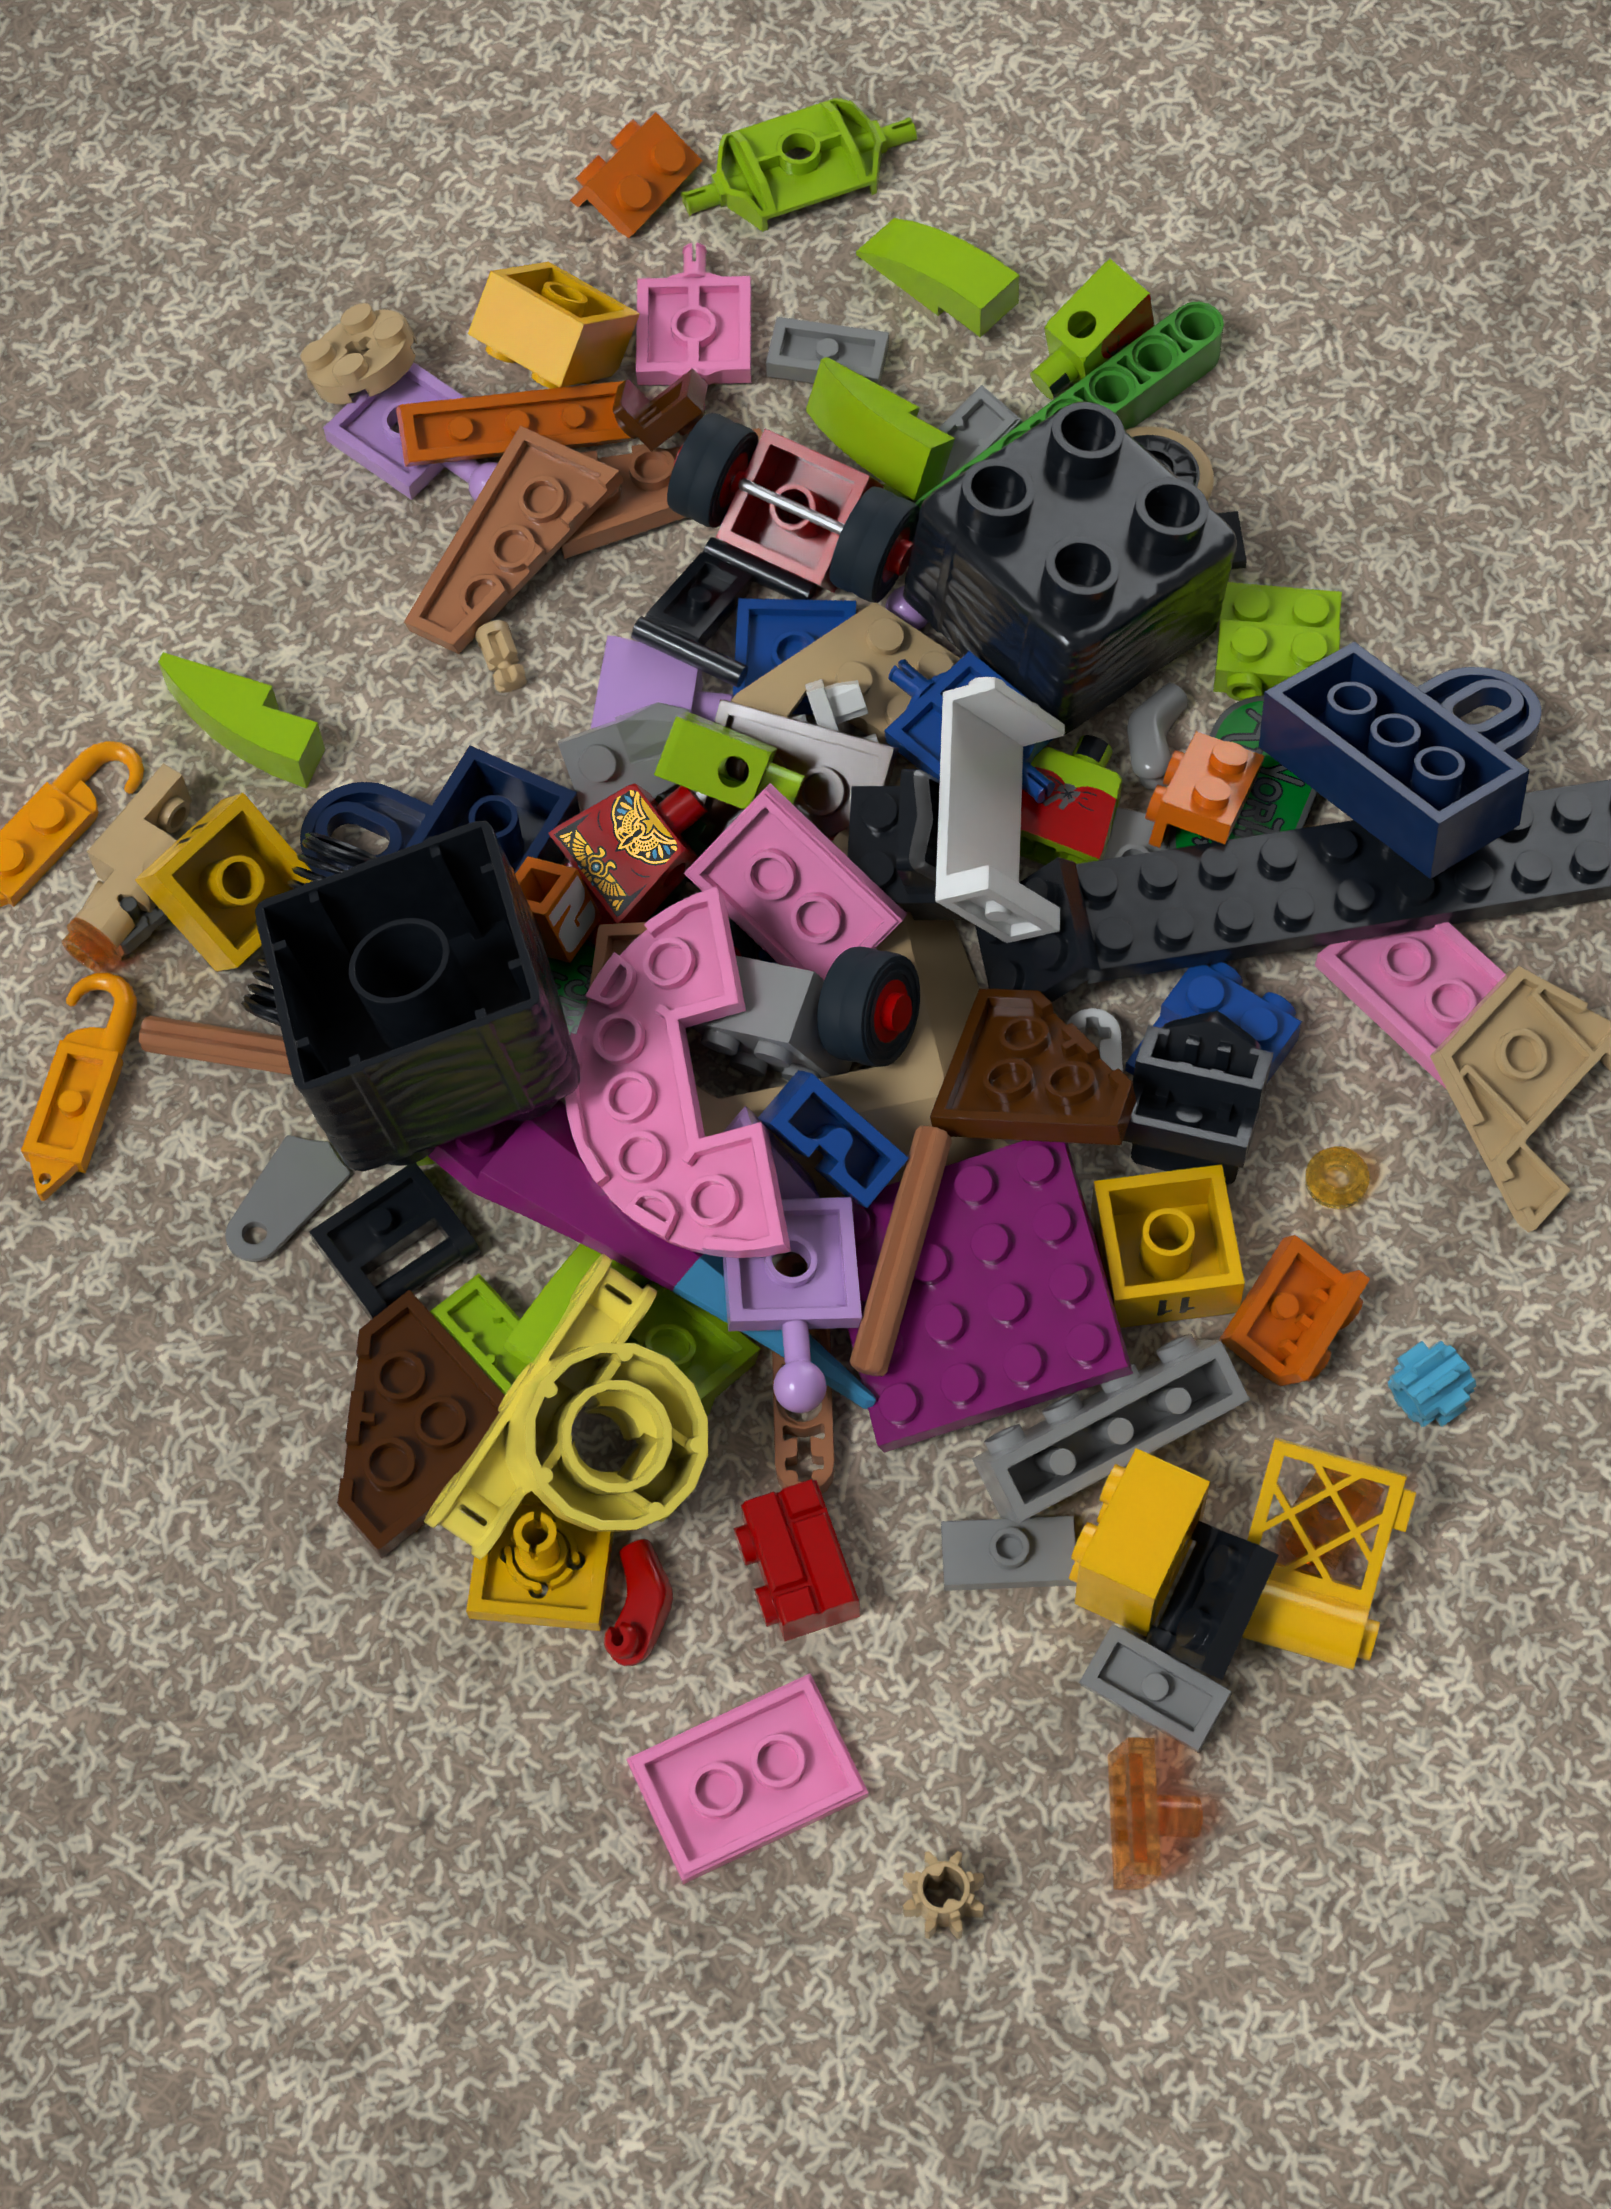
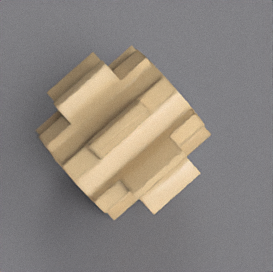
(953, 1910)

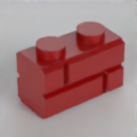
(798, 1561)

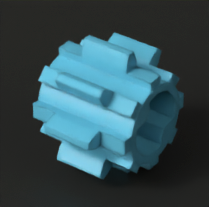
(1432, 1383)

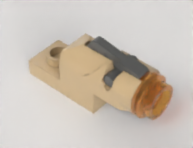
(119, 911)

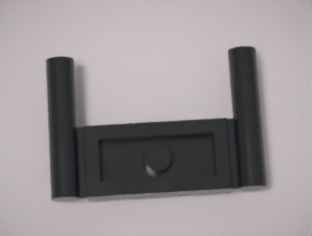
(704, 600)

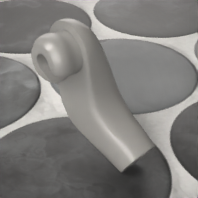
(1149, 731)

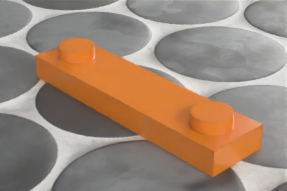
(486, 424)

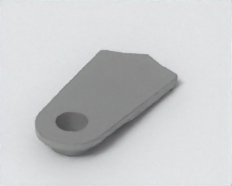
(286, 1196)

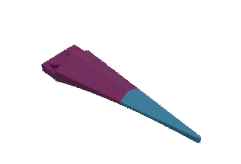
(541, 1176)

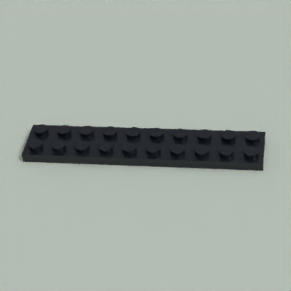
(1335, 887)

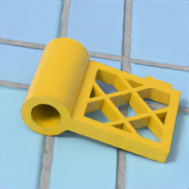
(1314, 1611)

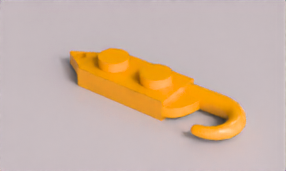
(57, 819)
(79, 1088)

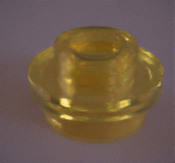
(1341, 1160)

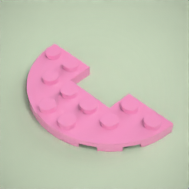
(639, 1099)

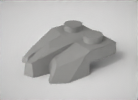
(620, 754)

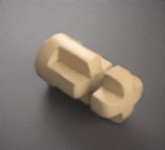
(501, 655)

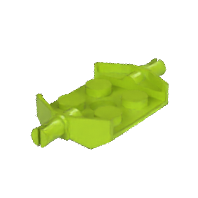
(763, 182)

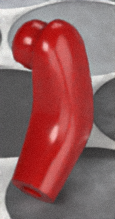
(645, 1607)

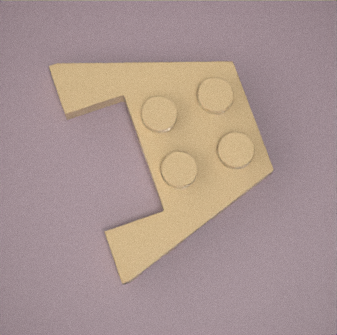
(855, 650)
(1511, 1070)

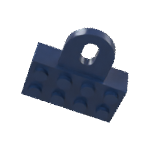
(1403, 755)
(481, 788)

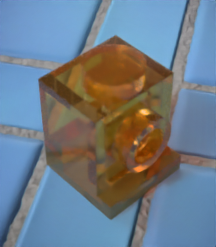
(1362, 1502)

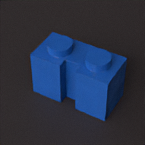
(854, 1152)

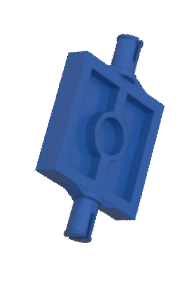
(920, 725)

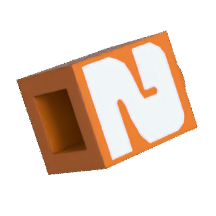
(559, 905)

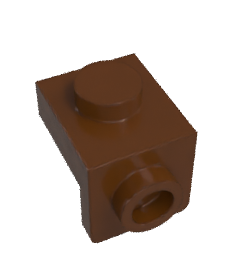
(670, 412)

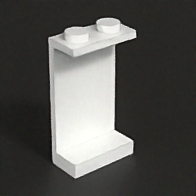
(981, 809)

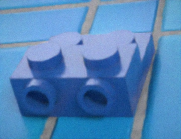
(1219, 989)

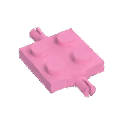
(694, 324)

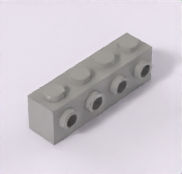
(1090, 1436)

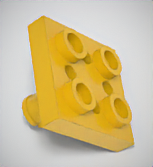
(542, 1553)

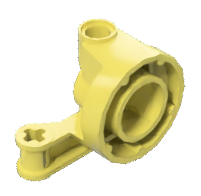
(531, 1436)

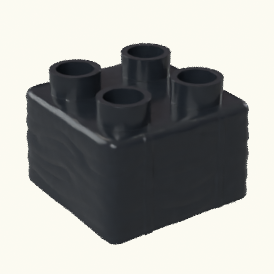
(1071, 563)
(417, 999)

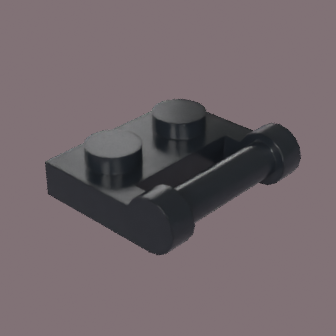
(382, 1227)
(1213, 1600)

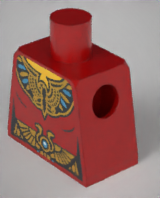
(632, 848)

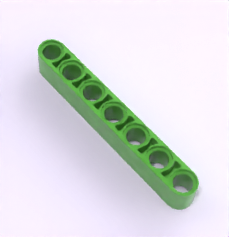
(1177, 348)

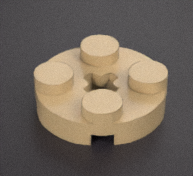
(360, 353)

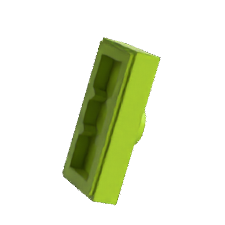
(480, 1325)

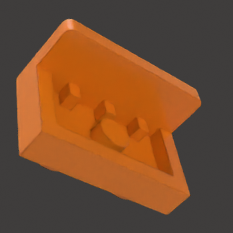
(638, 176)
(1204, 789)
(1294, 1314)

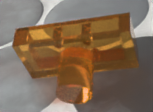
(1142, 1815)

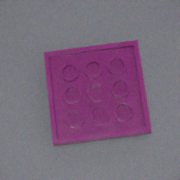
(1001, 1298)

